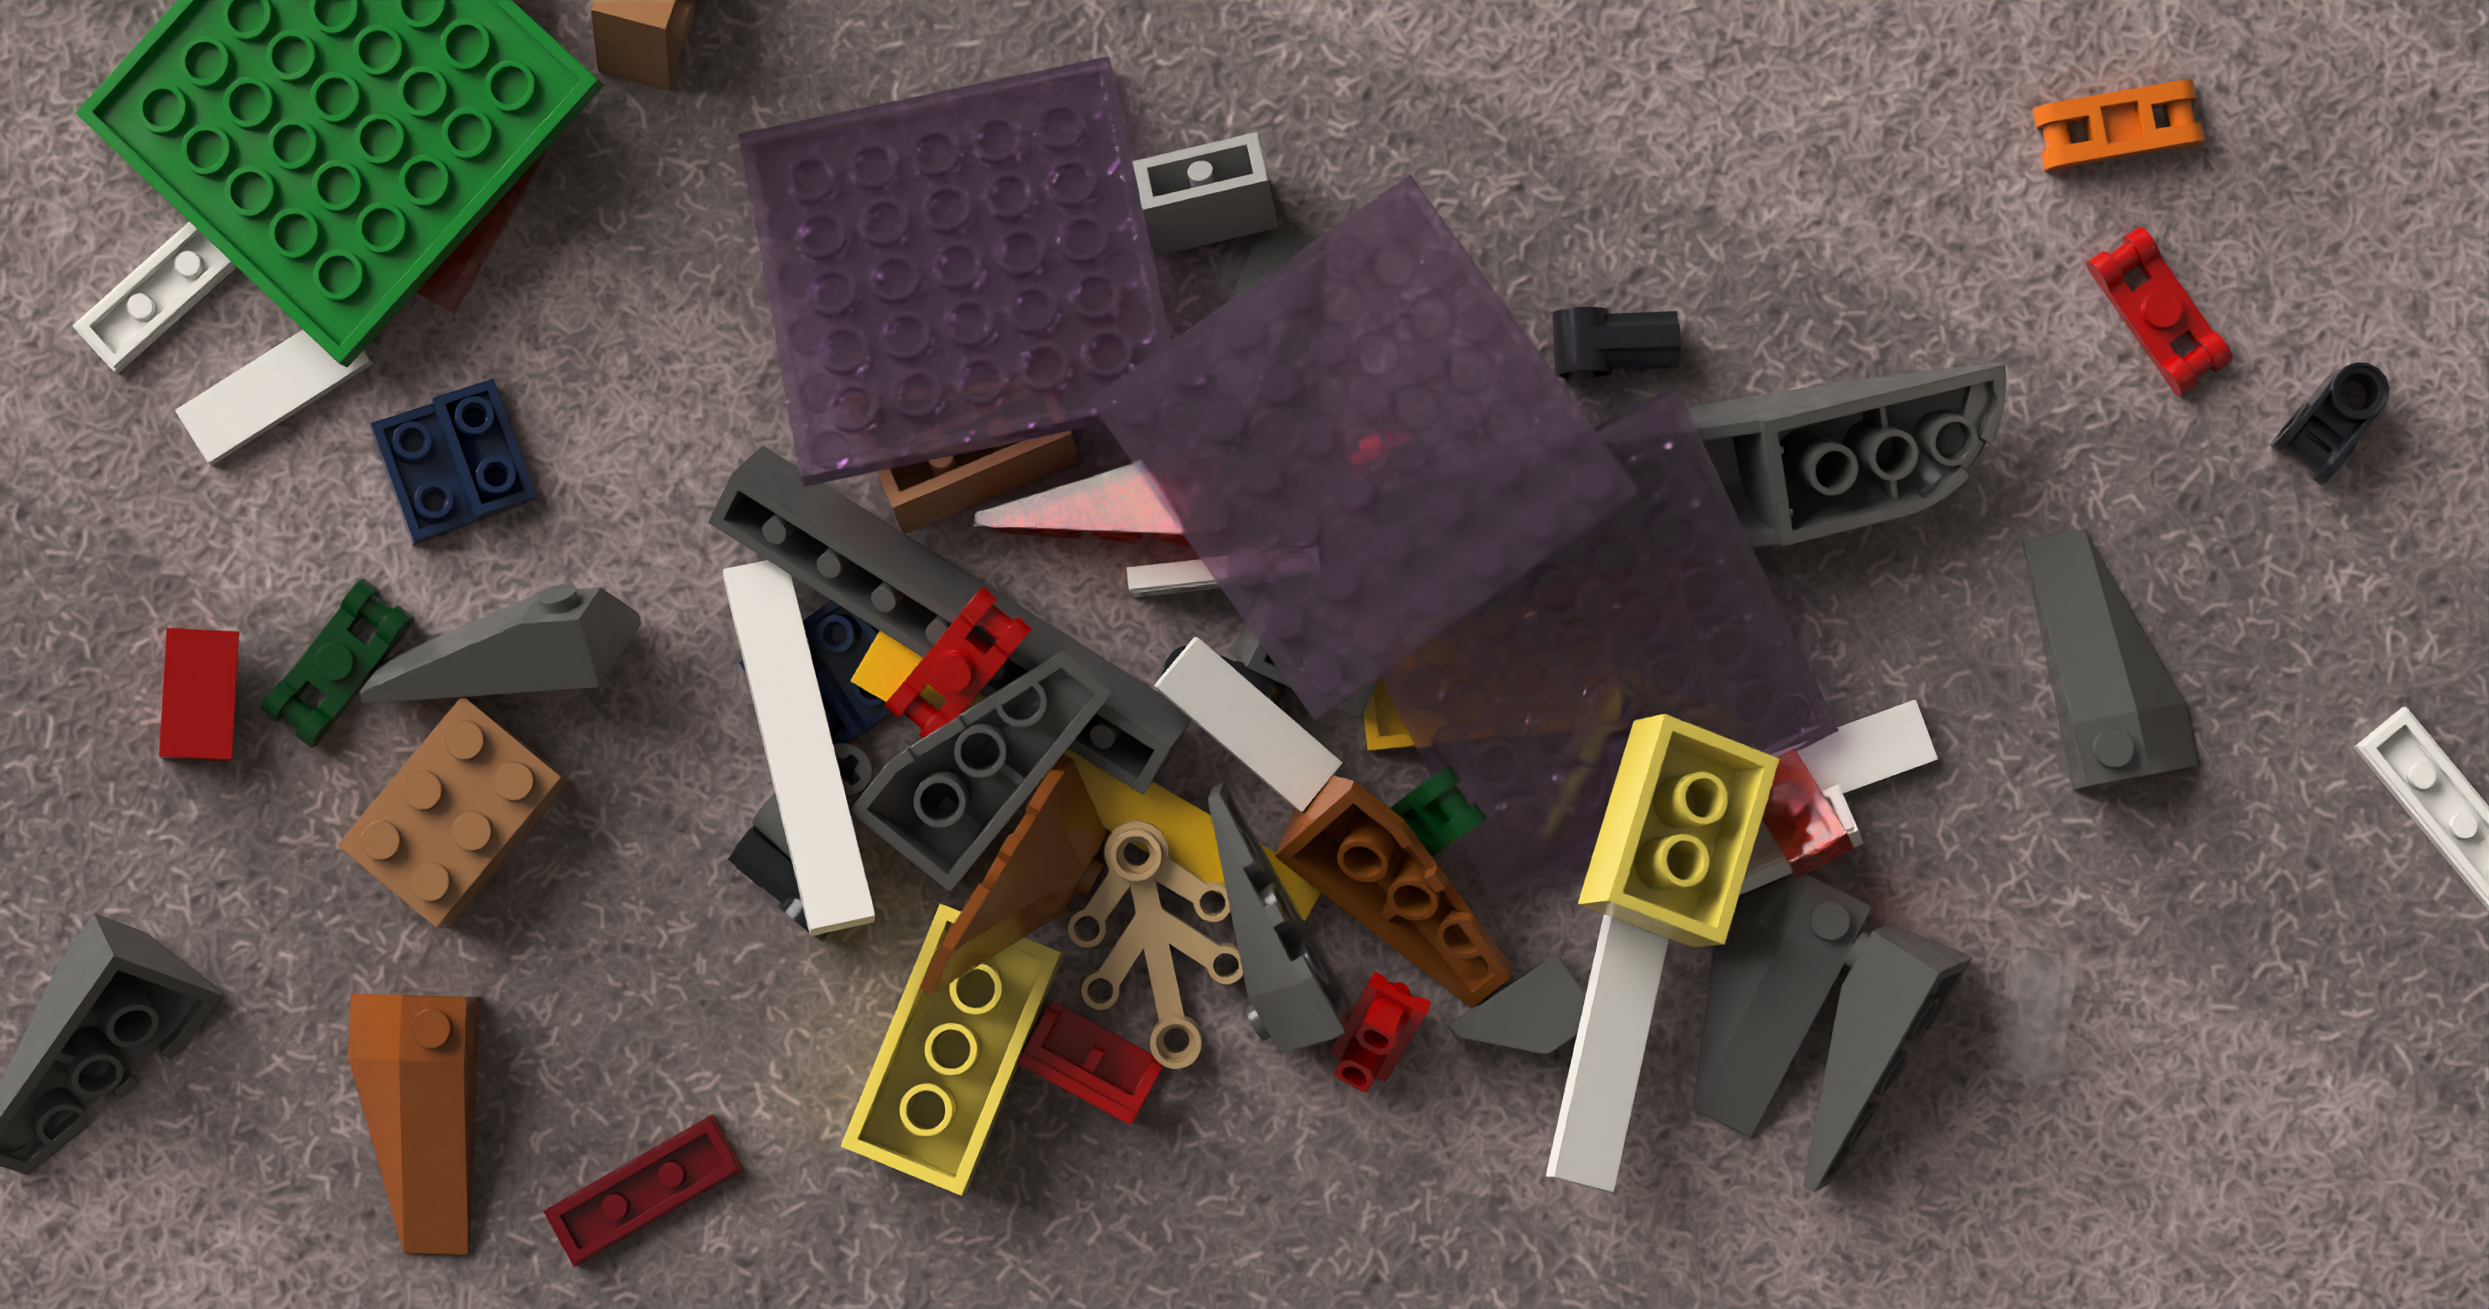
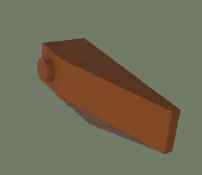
(1030, 878)
(1390, 883)
(419, 1100)

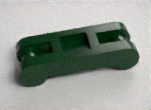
(337, 663)
(1439, 811)

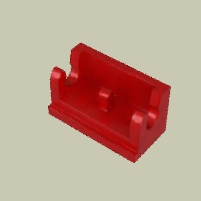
(199, 694)
(1091, 1062)

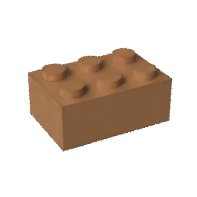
(454, 813)

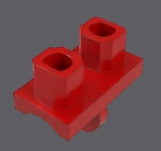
(1377, 1032)

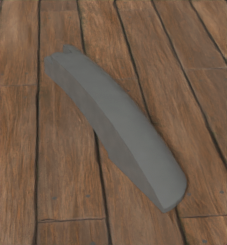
(1850, 449)

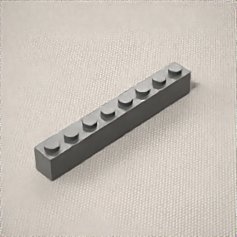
(920, 594)

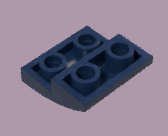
(453, 461)
(837, 648)

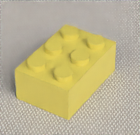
(1679, 831)

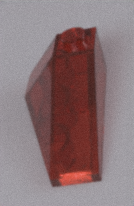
(1108, 505)

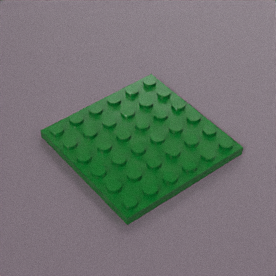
(338, 138)

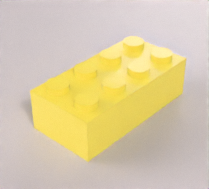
(950, 1061)

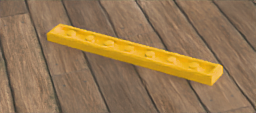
(1184, 825)

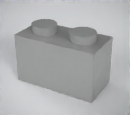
(1205, 194)

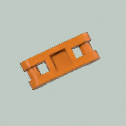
(2119, 125)

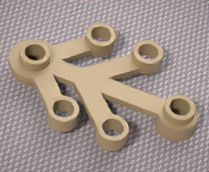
(1153, 931)

